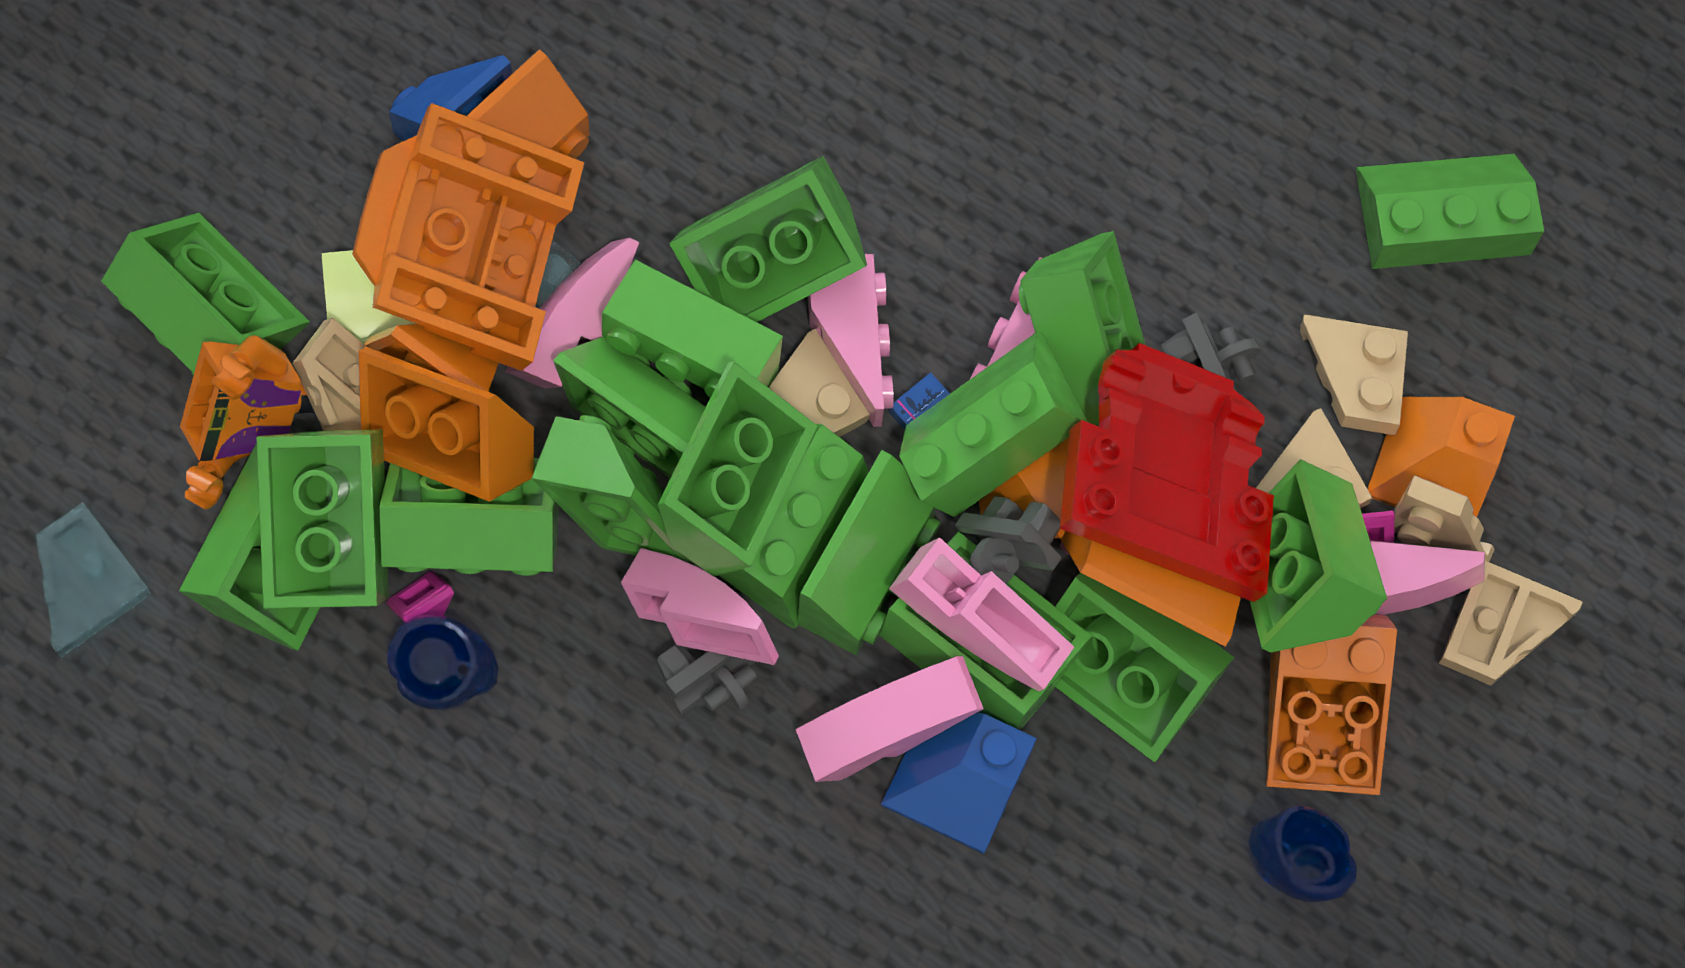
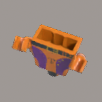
(232, 401)

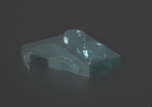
(84, 579)

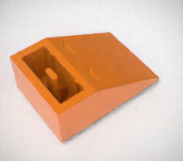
(1332, 711)

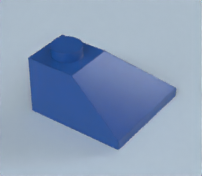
(455, 90)
(961, 779)

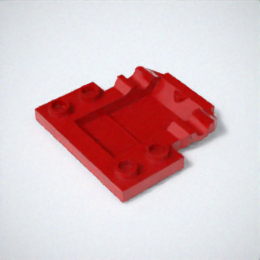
(1171, 472)

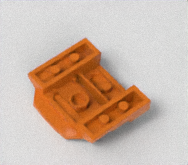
(465, 232)

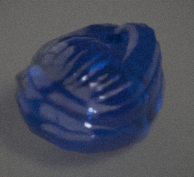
(427, 659)
(1303, 854)

